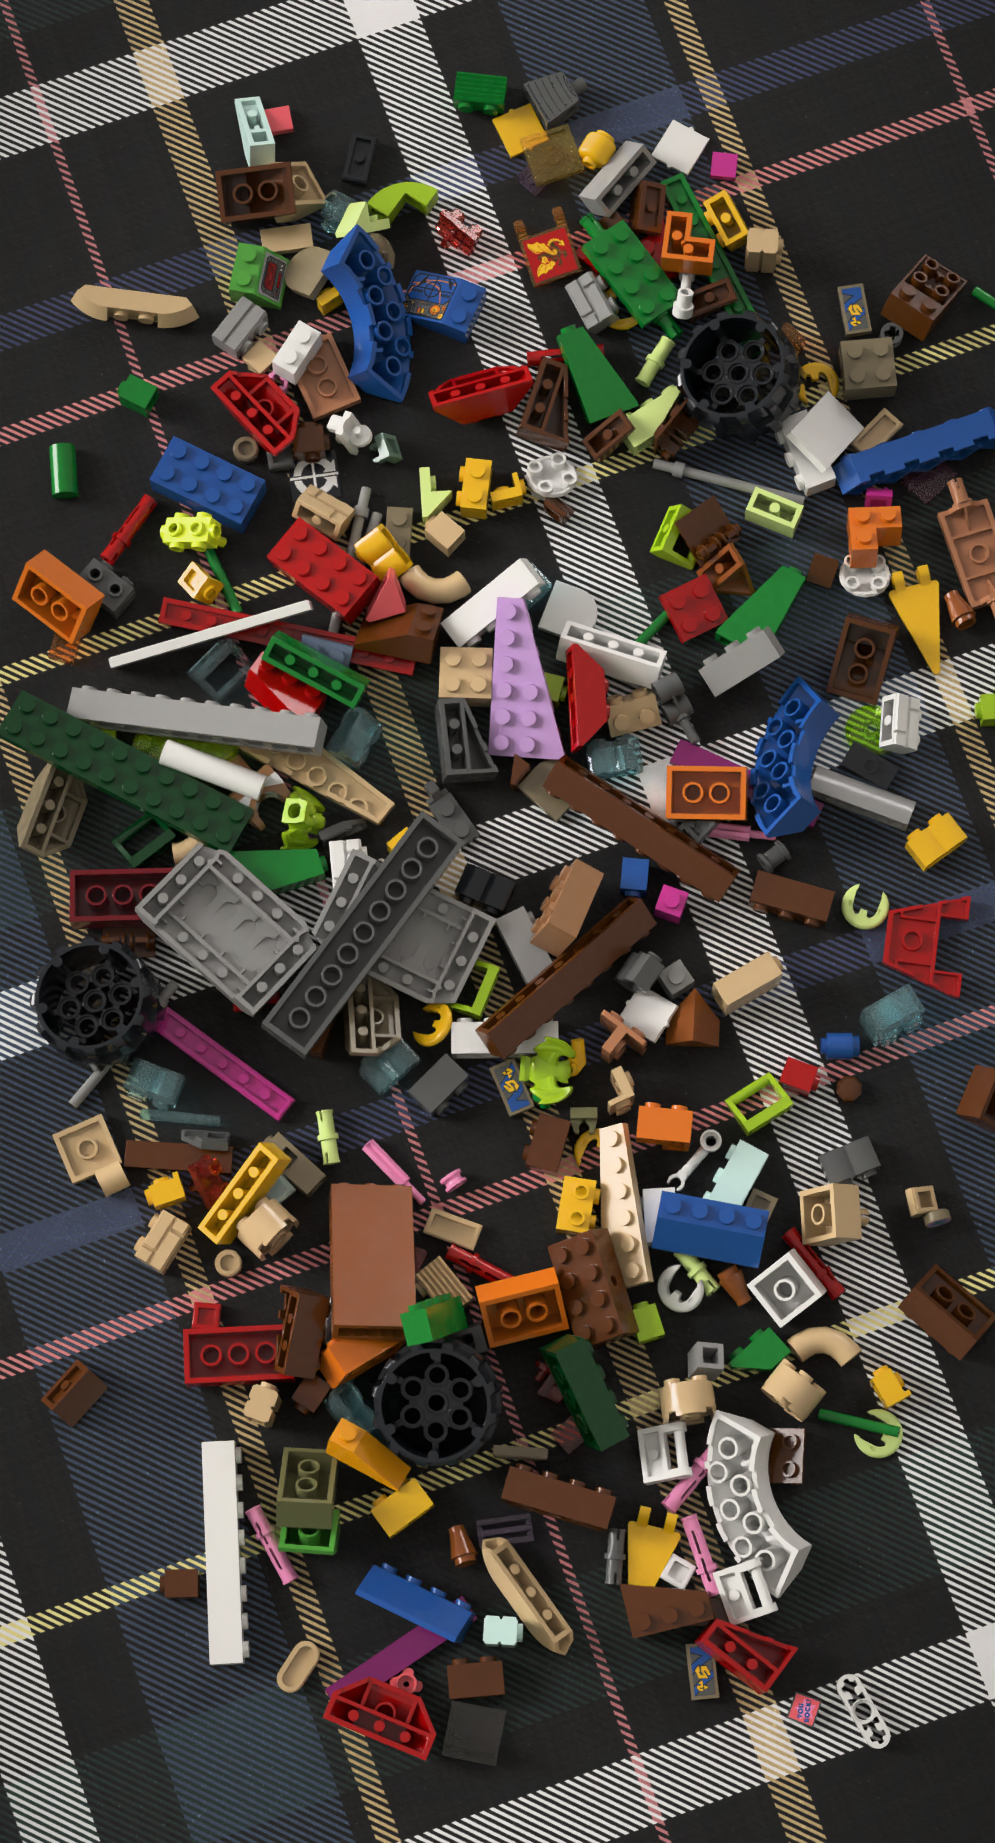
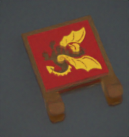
(549, 253)

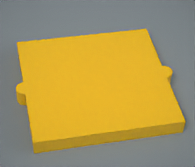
(517, 125)

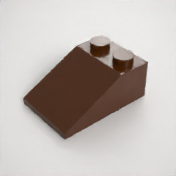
(255, 193)
(404, 635)
(862, 658)

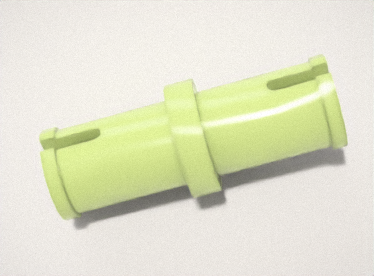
(655, 361)
(327, 1137)
(698, 1271)

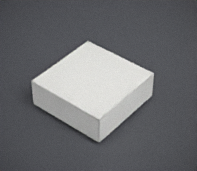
(678, 1572)

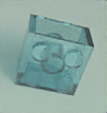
(892, 1015)

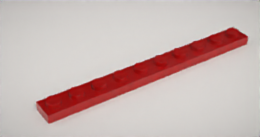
(202, 617)

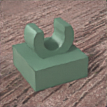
(387, 447)

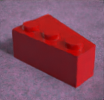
(282, 691)
(745, 1654)

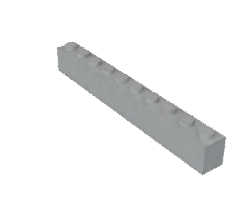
(198, 721)

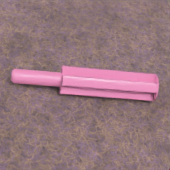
(737, 832)
(390, 1168)

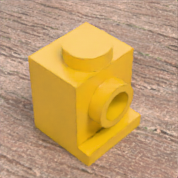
(166, 1192)
(888, 1387)

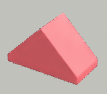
(387, 599)

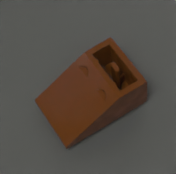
(923, 297)

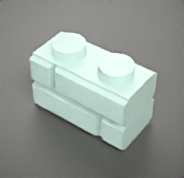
(502, 1631)

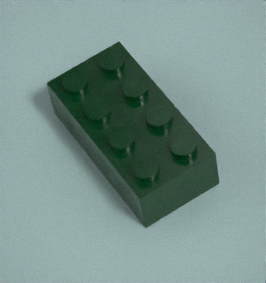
(585, 1391)

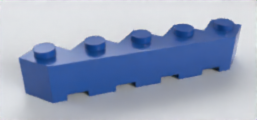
(916, 452)

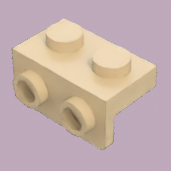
(632, 712)
(624, 1088)

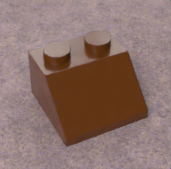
(979, 1099)

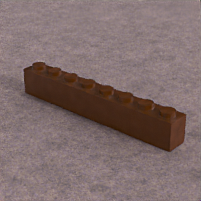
(640, 828)
(566, 977)

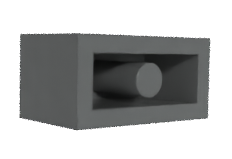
(439, 1086)

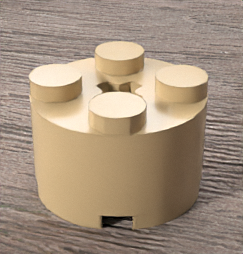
(266, 1228)
(793, 1390)
(687, 1400)

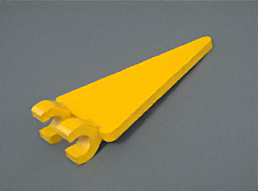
(920, 613)
(650, 1548)

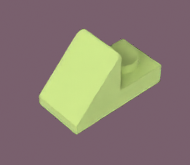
(358, 214)
(433, 501)

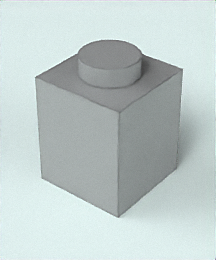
(675, 980)
(706, 1360)

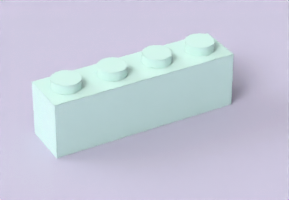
(739, 1174)

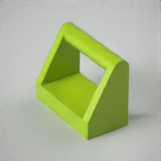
(667, 537)
(484, 993)
(765, 1116)

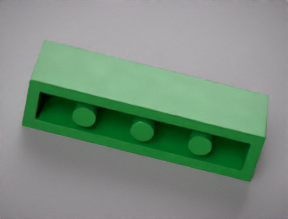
(316, 669)
(433, 1319)

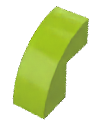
(390, 200)

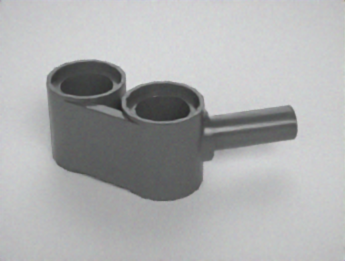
(675, 704)

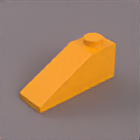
(366, 1454)

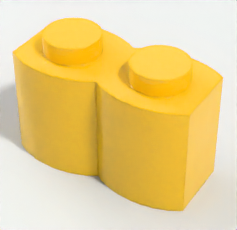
(382, 552)
(935, 841)

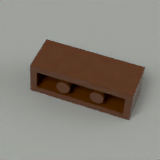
(791, 899)

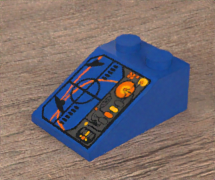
(444, 304)

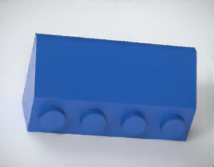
(710, 1229)
(416, 1603)

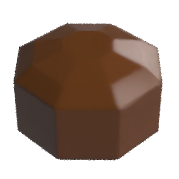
(848, 1089)

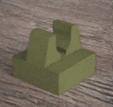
(581, 1116)

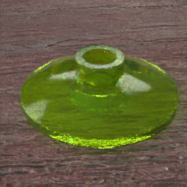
(857, 729)

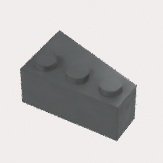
(461, 747)

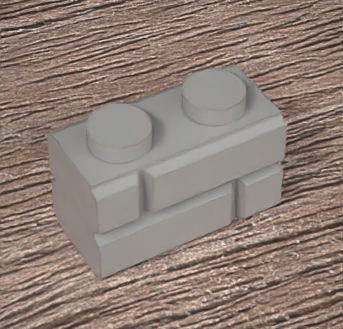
(592, 302)
(240, 328)

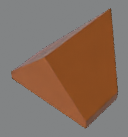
(728, 573)
(693, 1024)

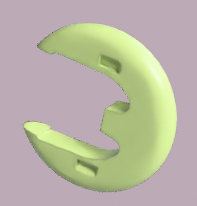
(861, 920)
(891, 1443)

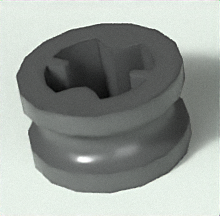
(897, 330)

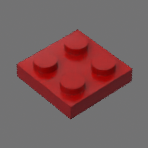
(693, 608)

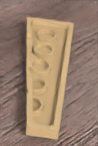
(328, 778)
(622, 1205)

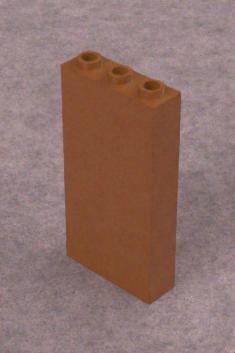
(371, 1260)

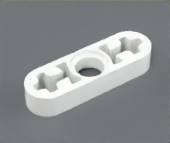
(859, 1688)

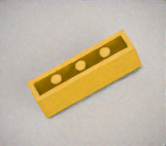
(244, 1192)

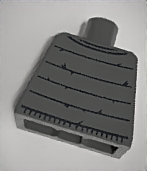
(554, 98)

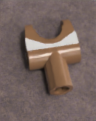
(273, 788)

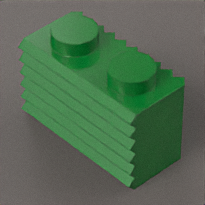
(480, 93)

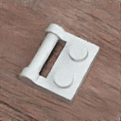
(656, 1454)
(737, 1595)

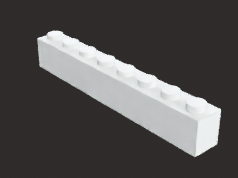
(223, 1553)

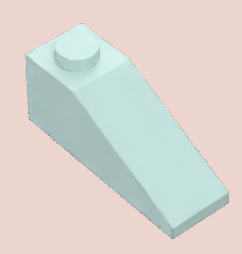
(255, 131)

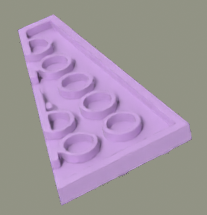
(520, 698)

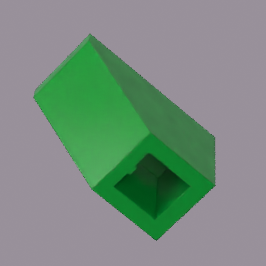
(760, 1355)

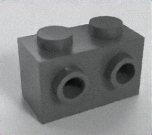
(117, 590)

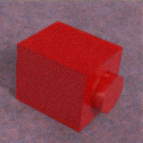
(799, 1077)

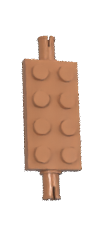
(971, 543)

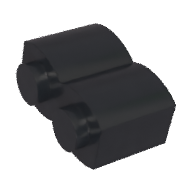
(485, 889)

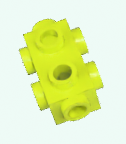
(192, 532)

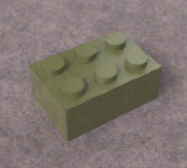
(306, 1489)

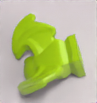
(302, 819)
(546, 1070)

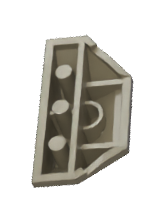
(51, 812)
(372, 1019)

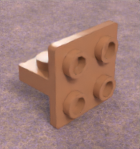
(620, 1036)

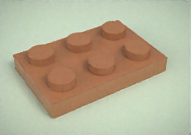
(326, 382)

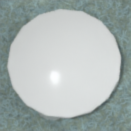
(551, 475)
(865, 581)

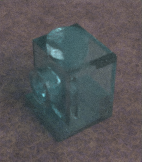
(334, 210)

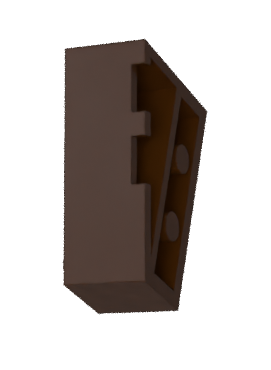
(546, 408)
(302, 1331)
(663, 1608)

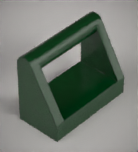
(149, 852)

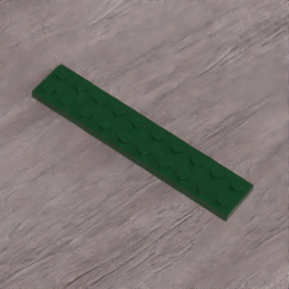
(125, 773)

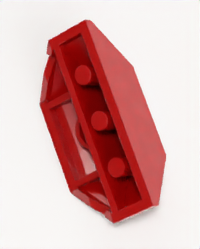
(482, 393)
(259, 408)
(586, 696)
(383, 1715)

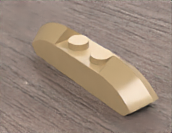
(128, 304)
(526, 1595)

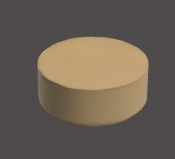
(228, 1263)

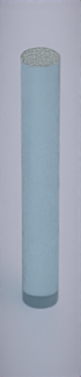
(180, 1117)

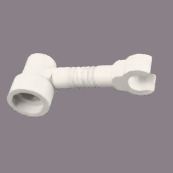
(683, 305)
(699, 1155)

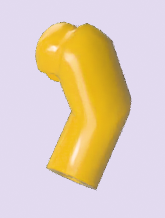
(580, 1059)

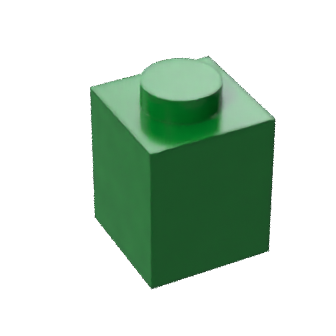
(138, 395)

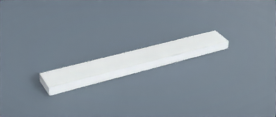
(211, 634)

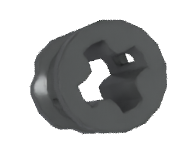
(773, 857)

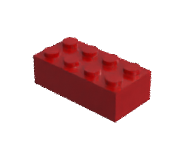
(324, 571)
(231, 1356)

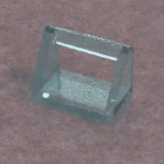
(212, 660)

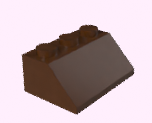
(947, 1312)

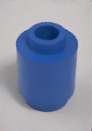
(840, 1046)

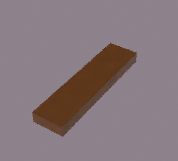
(171, 1156)

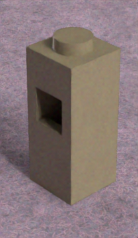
(301, 1170)

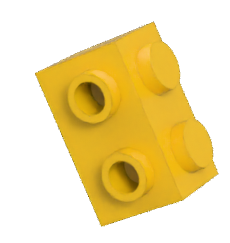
(727, 220)
(476, 488)
(576, 1206)
(401, 1507)

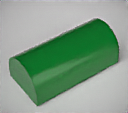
(63, 470)

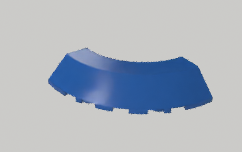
(376, 315)
(786, 761)

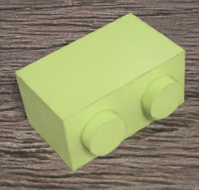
(773, 512)

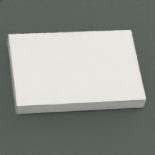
(825, 432)

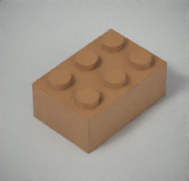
(565, 907)

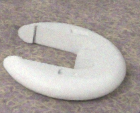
(673, 1300)

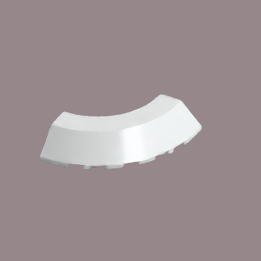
(745, 1503)

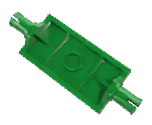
(632, 274)

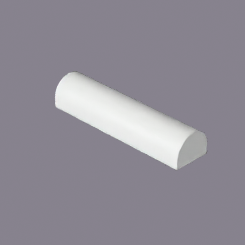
(213, 769)

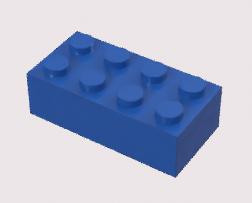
(208, 484)

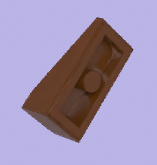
(712, 298)
(608, 435)

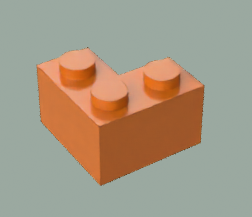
(681, 251)
(869, 529)
(665, 1126)

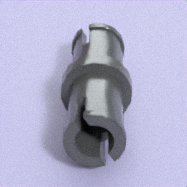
(615, 1556)

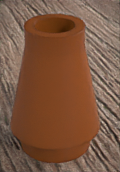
(960, 612)
(734, 1284)
(462, 1549)

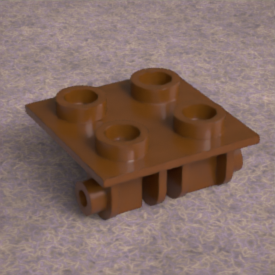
(680, 426)
(707, 530)
(139, 940)
(787, 1456)

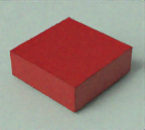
(206, 1315)

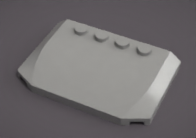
(228, 927)
(431, 951)

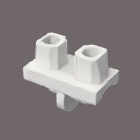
(349, 432)

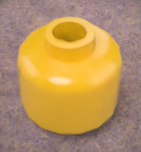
(597, 149)

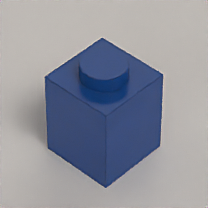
(634, 877)

